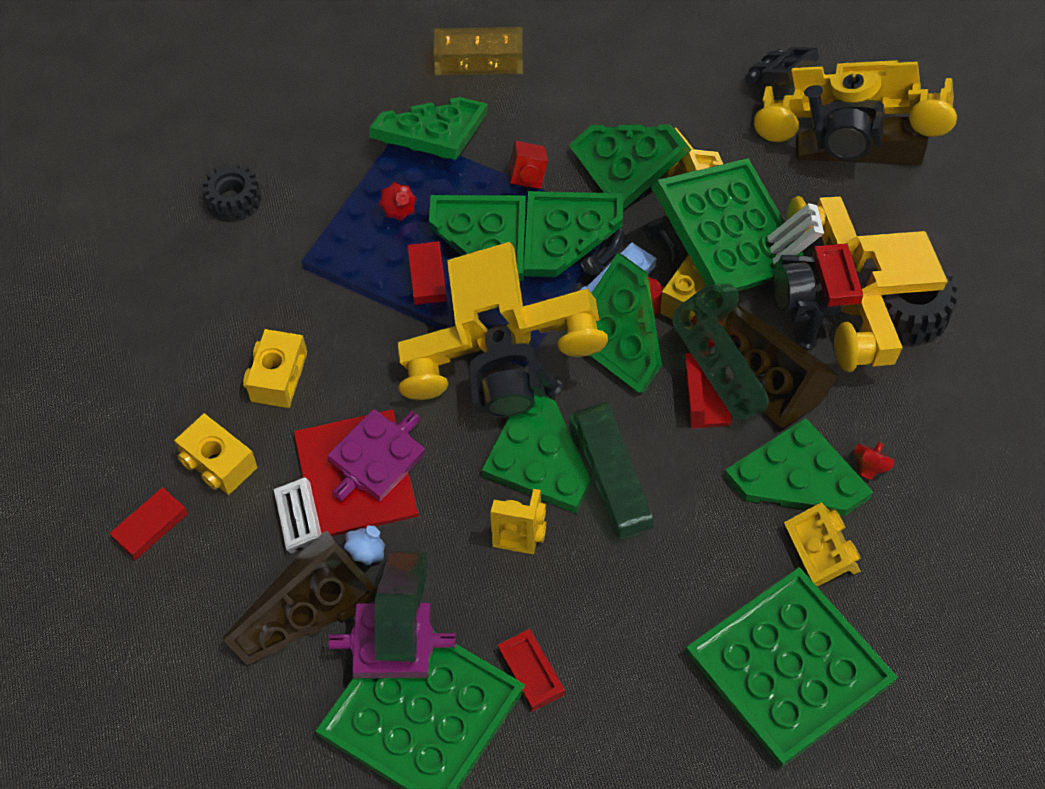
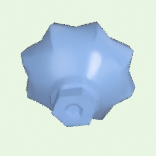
(365, 545)

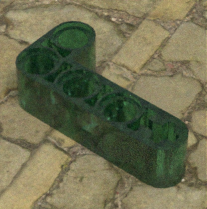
(725, 353)
(612, 469)
(398, 606)

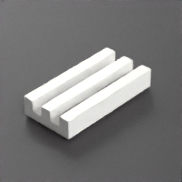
(795, 229)
(304, 538)

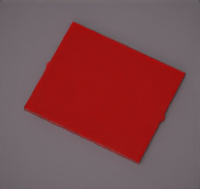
(359, 507)

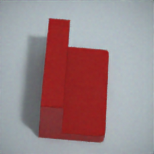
(704, 402)

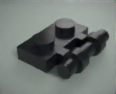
(778, 65)

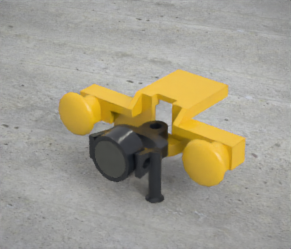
(847, 100)
(904, 266)
(483, 283)

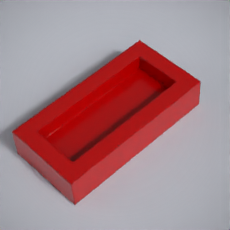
(427, 273)
(838, 275)
(149, 523)
(531, 667)

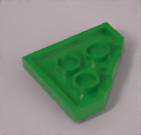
(432, 129)
(629, 156)
(480, 222)
(566, 228)
(629, 322)
(539, 455)
(799, 473)

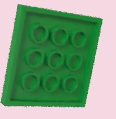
(723, 222)
(790, 666)
(424, 728)

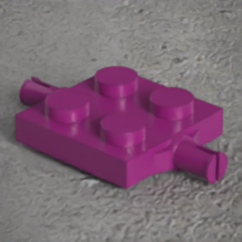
(376, 455)
(362, 645)

